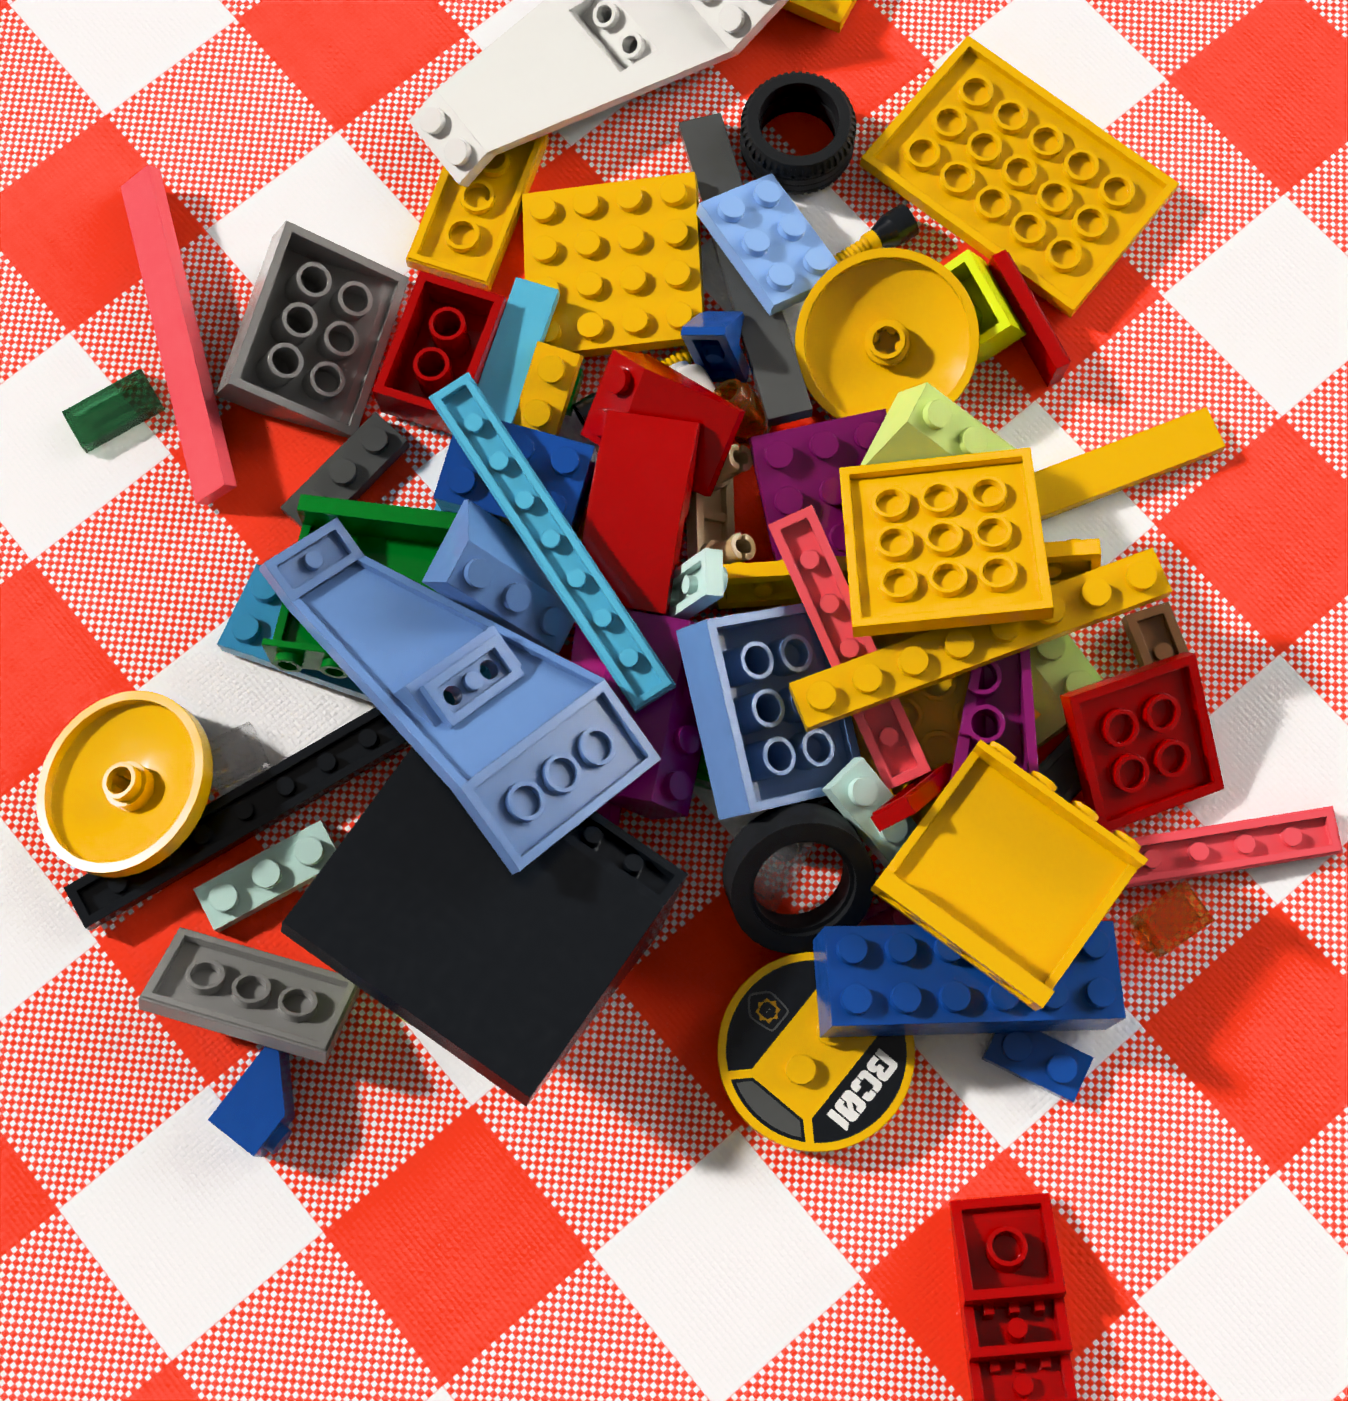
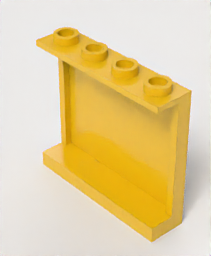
(1009, 873)

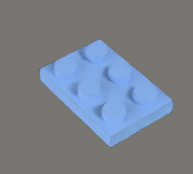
(767, 241)

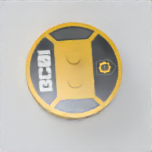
(802, 1086)

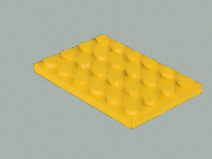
(1019, 174)

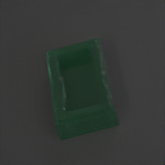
(113, 410)

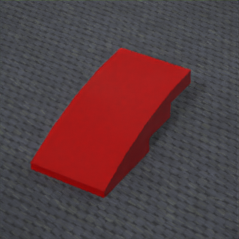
(641, 505)
(1012, 1299)

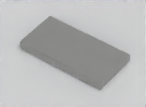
(250, 995)

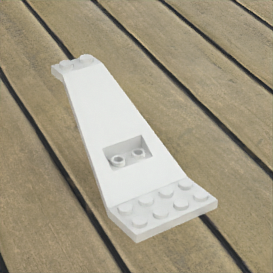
(571, 65)

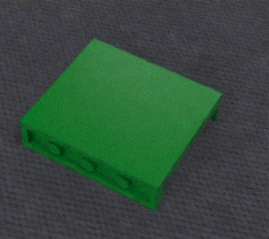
(388, 534)

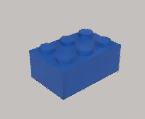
(560, 463)

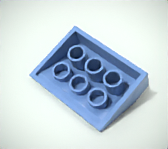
(747, 717)

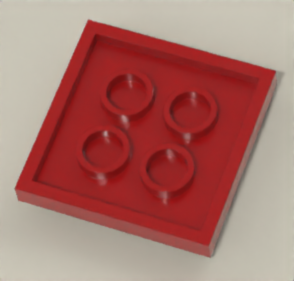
(1143, 741)

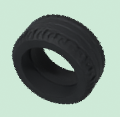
(807, 95)

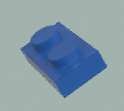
(1040, 1061)

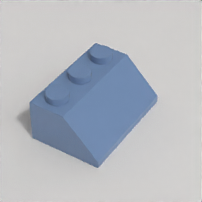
(496, 576)

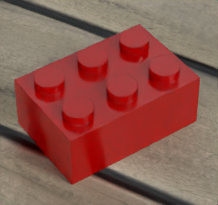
(438, 339)

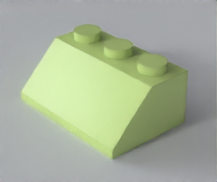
(929, 425)

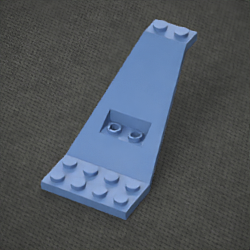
(517, 749)

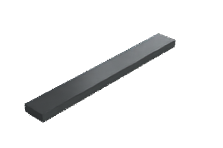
(763, 336)

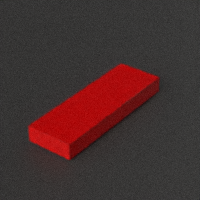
(1040, 339)

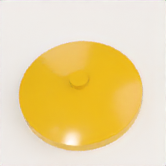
(883, 328)
(124, 784)

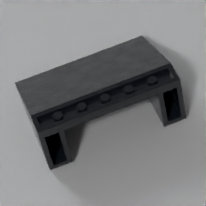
(466, 950)

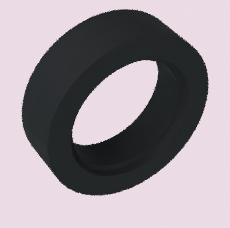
(777, 830)

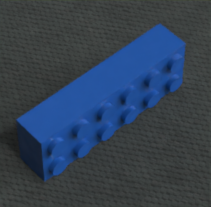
(913, 984)

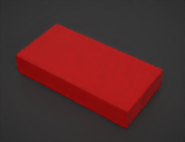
(912, 797)

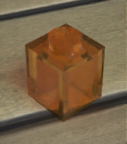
(1169, 920)

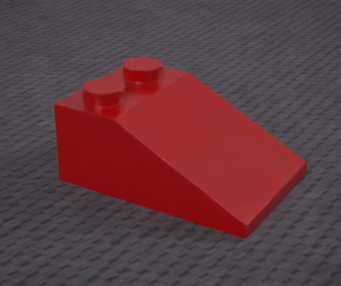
(651, 388)

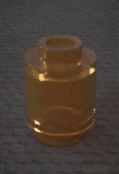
(746, 399)

